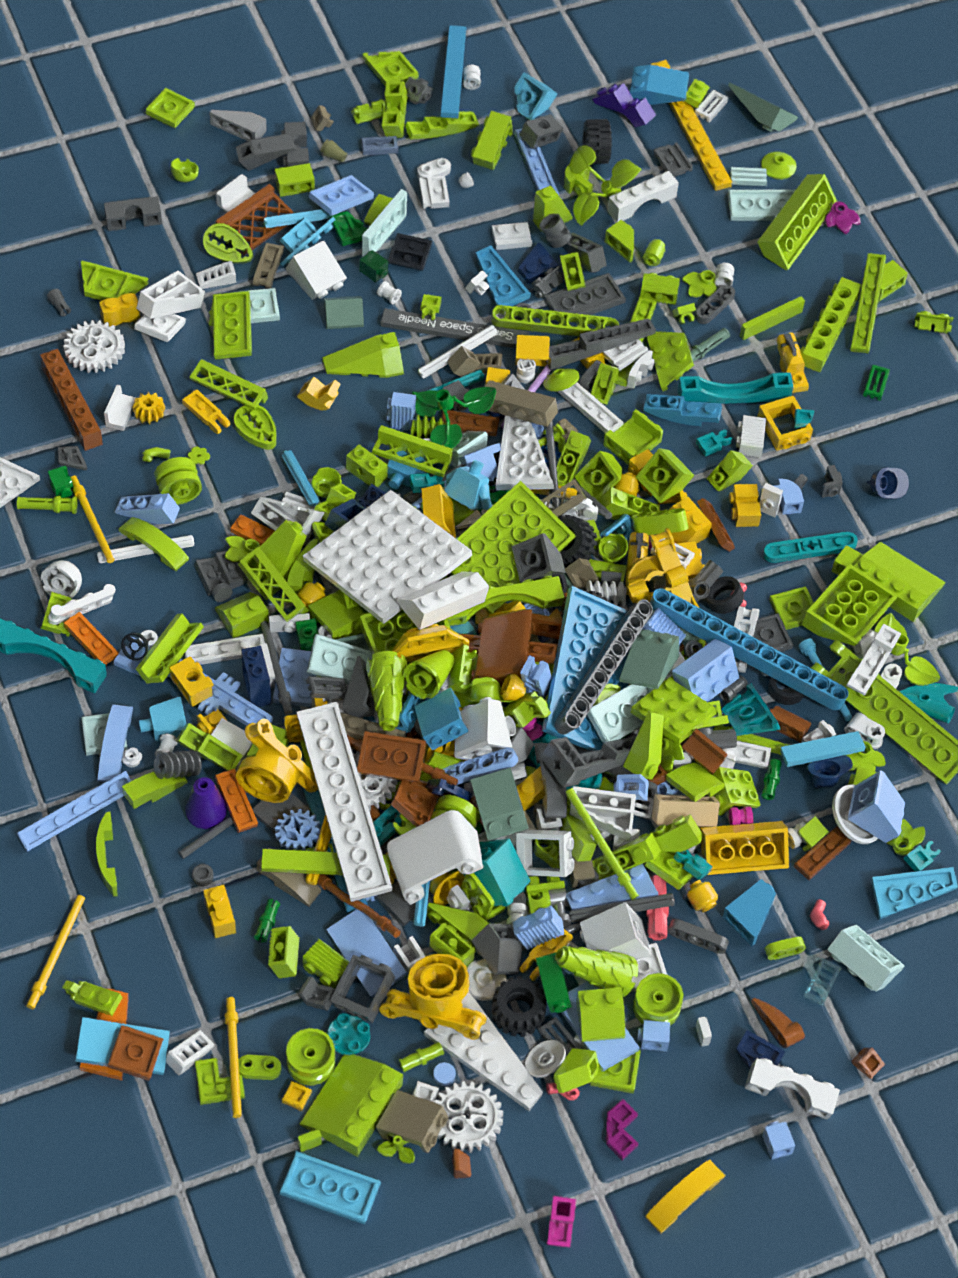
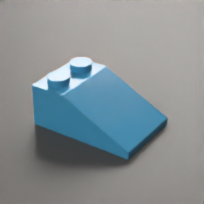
(659, 84)

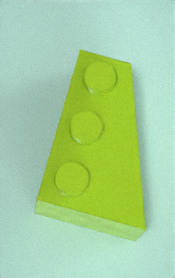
(492, 140)

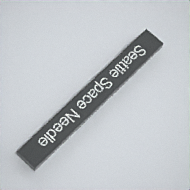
(447, 327)

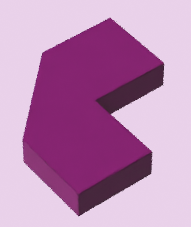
(616, 1137)

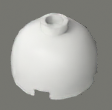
(62, 578)

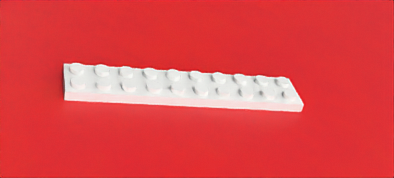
(344, 802)

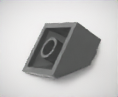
(537, 559)

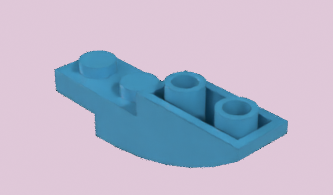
(681, 411)

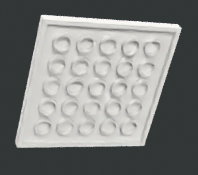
(386, 555)

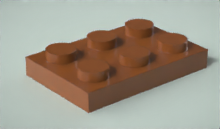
(391, 757)

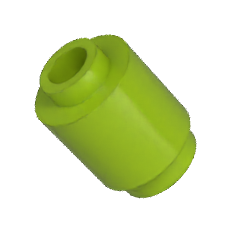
(654, 252)

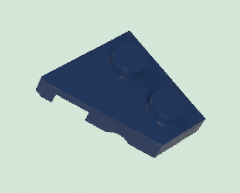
(536, 264)
(754, 1047)

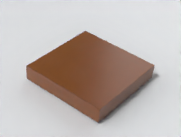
(135, 1052)

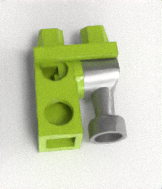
(547, 894)

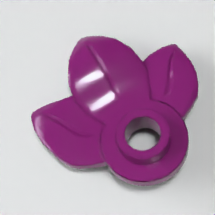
(842, 219)

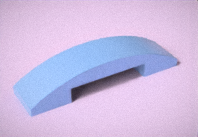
(114, 742)

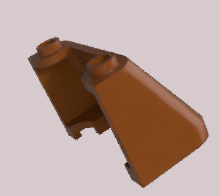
(503, 645)

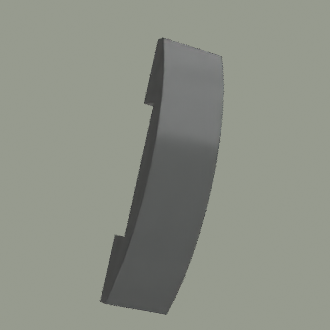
(555, 797)

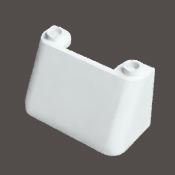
(432, 851)

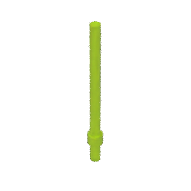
(623, 878)

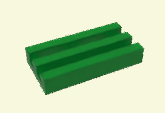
(873, 393)

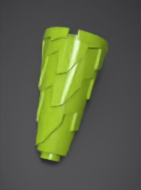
(387, 685)
(599, 967)

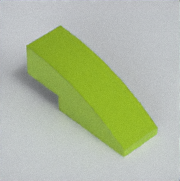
(301, 571)
(209, 747)
(150, 788)
(583, 843)

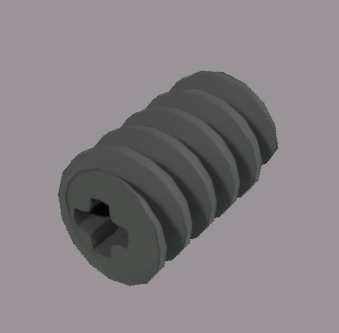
(177, 764)

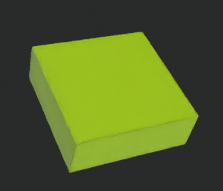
(309, 1140)

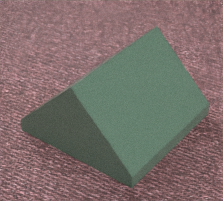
(344, 312)

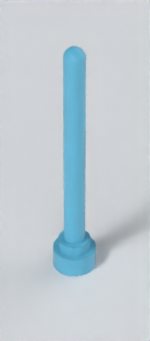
(808, 648)

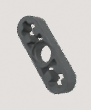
(715, 297)
(698, 936)

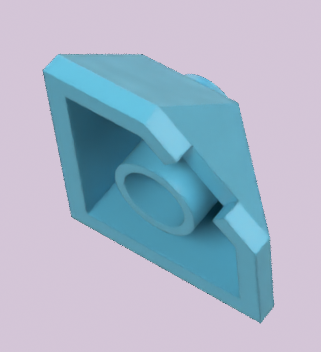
(533, 96)

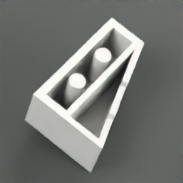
(276, 512)

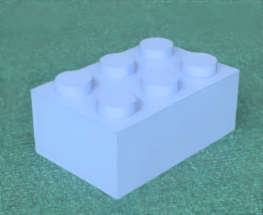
(708, 670)

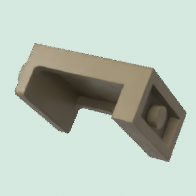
(413, 1120)

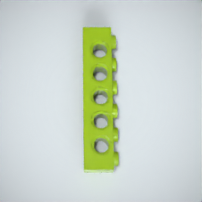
(830, 324)

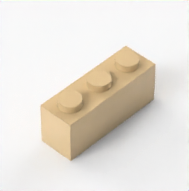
(669, 807)

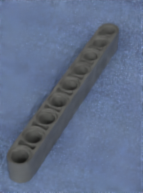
(603, 667)

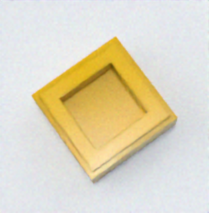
(296, 1096)

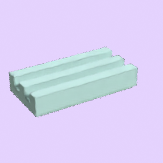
(744, 176)

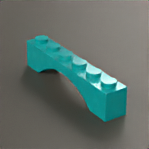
(766, 389)
(86, 671)

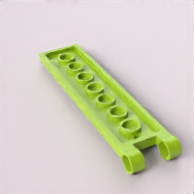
(899, 717)

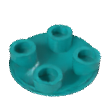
(349, 1034)

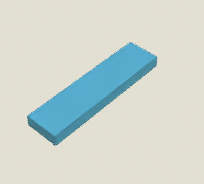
(822, 749)

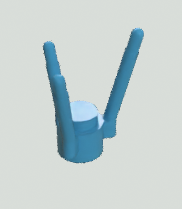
(622, 525)

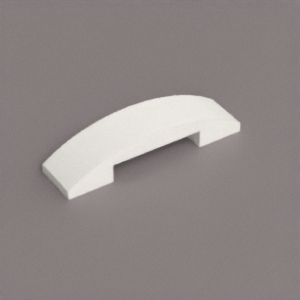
(874, 659)

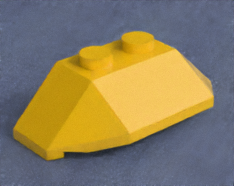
(423, 642)

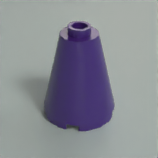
(205, 805)

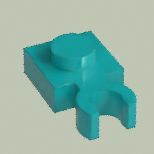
(711, 443)
(423, 480)
(921, 857)
(694, 865)

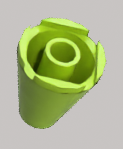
(428, 674)

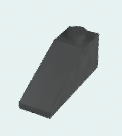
(590, 253)

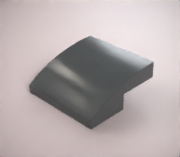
(219, 570)
(397, 905)

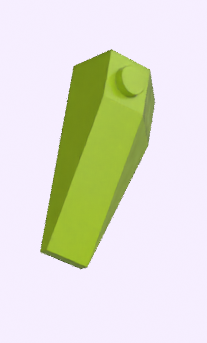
(373, 356)

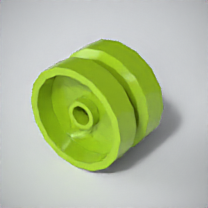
(178, 479)
(451, 802)
(658, 999)
(310, 1056)

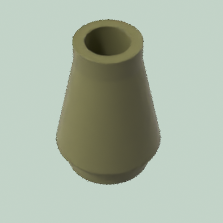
(332, 150)

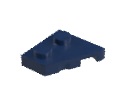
(440, 788)

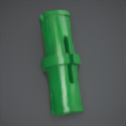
(771, 779)
(267, 920)

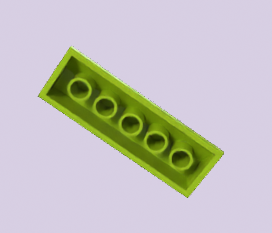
(797, 221)

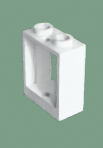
(566, 845)

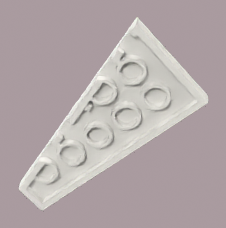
(521, 458)
(489, 1058)

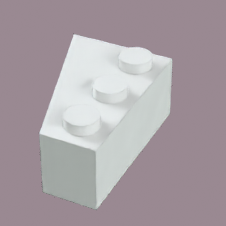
(170, 296)
(608, 810)

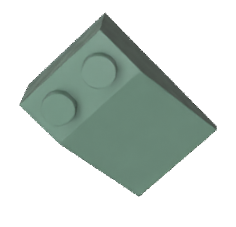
(650, 659)
(499, 804)

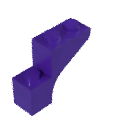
(619, 99)

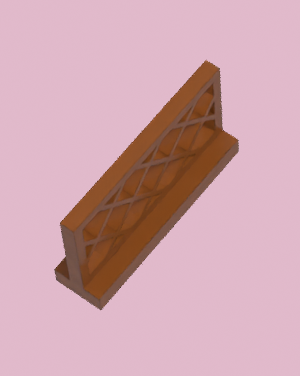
(248, 207)

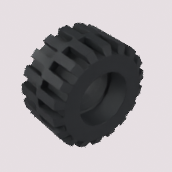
(598, 137)
(584, 540)
(519, 990)

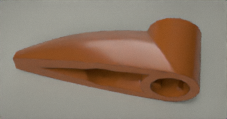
(779, 1024)

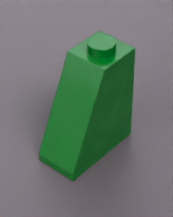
(553, 983)

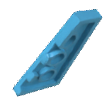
(502, 281)

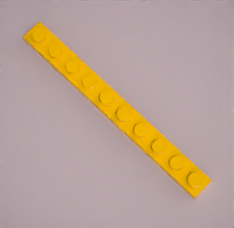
(699, 141)

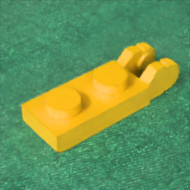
(205, 411)
(545, 949)

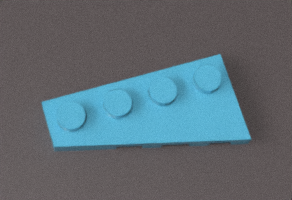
(909, 889)

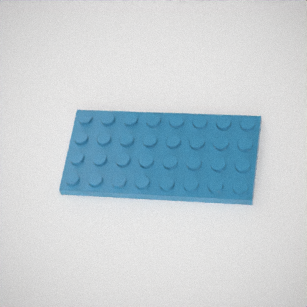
(583, 634)

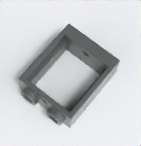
(338, 999)

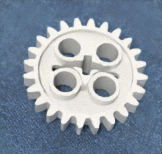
(94, 346)
(384, 787)
(469, 1135)

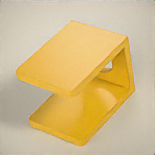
(532, 348)

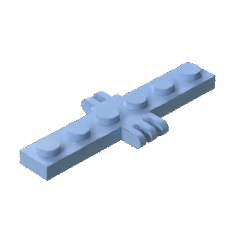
(230, 702)

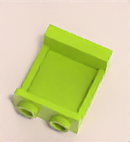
(633, 437)
(335, 617)

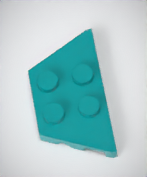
(749, 713)

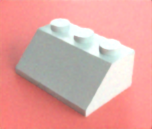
(865, 957)

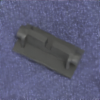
(542, 287)

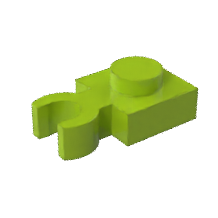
(430, 305)

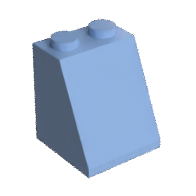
(877, 807)

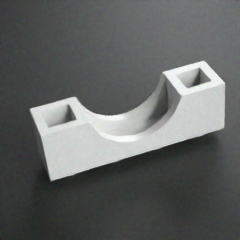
(625, 203)
(818, 1096)

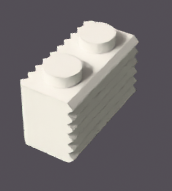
(752, 435)

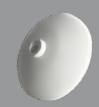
(841, 807)

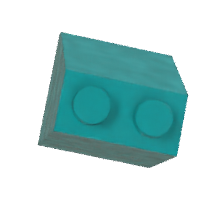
(501, 871)

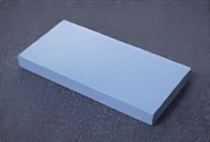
(359, 936)
(608, 1051)

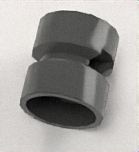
(555, 230)

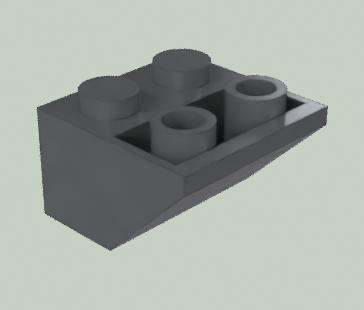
(499, 948)

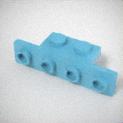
(301, 236)

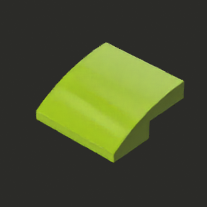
(694, 781)

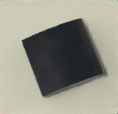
(410, 252)

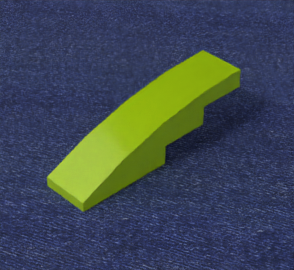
(441, 126)

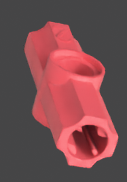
(658, 917)

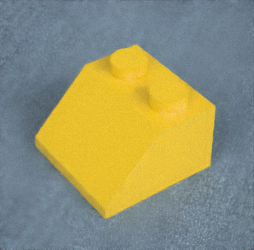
(698, 523)

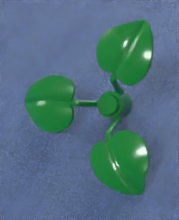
(428, 402)

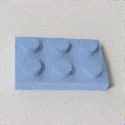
(341, 195)
(294, 671)

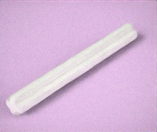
(470, 344)
(141, 549)

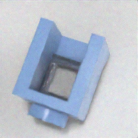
(632, 784)

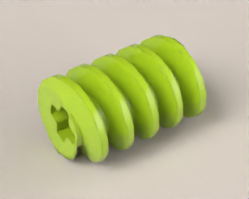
(424, 426)

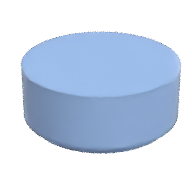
(444, 1074)

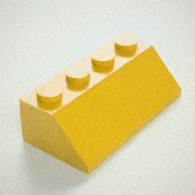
(746, 847)

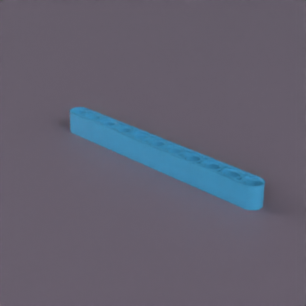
(756, 652)

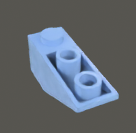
(149, 508)

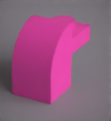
(561, 1221)

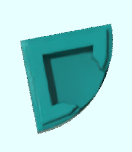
(803, 417)

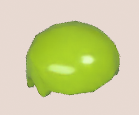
(184, 171)
(324, 480)
(613, 548)

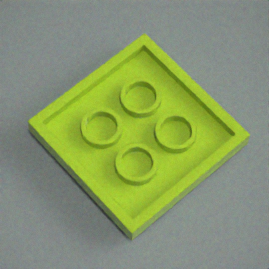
(681, 709)

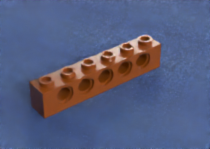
(71, 399)

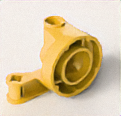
(664, 563)
(275, 767)
(436, 996)

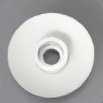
(545, 1058)

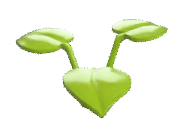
(622, 174)
(918, 670)

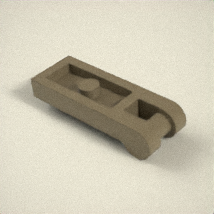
(268, 265)

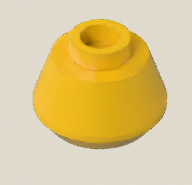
(512, 688)

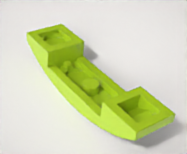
(155, 540)
(104, 834)

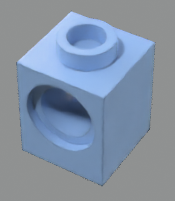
(654, 1035)
(778, 1140)

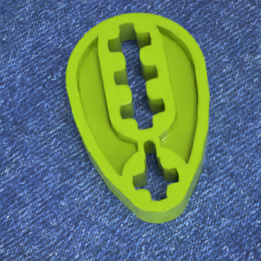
(230, 235)
(254, 435)

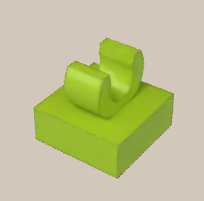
(684, 311)

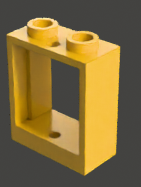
(778, 409)
(439, 508)

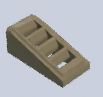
(494, 361)

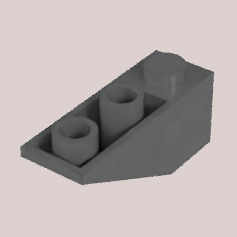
(262, 150)
(359, 698)

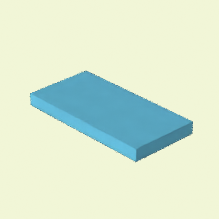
(99, 1037)
(330, 1187)

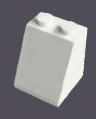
(316, 271)
(485, 732)
(616, 931)

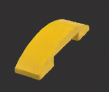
(683, 1195)

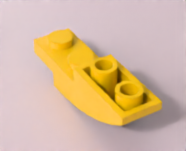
(531, 789)

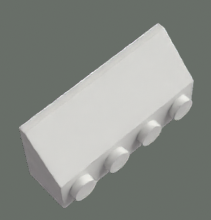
(444, 598)

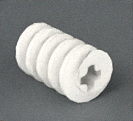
(610, 592)

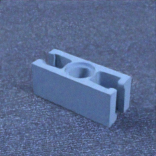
(536, 677)

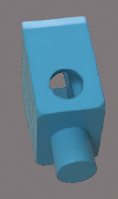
(400, 473)

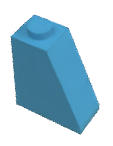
(750, 910)

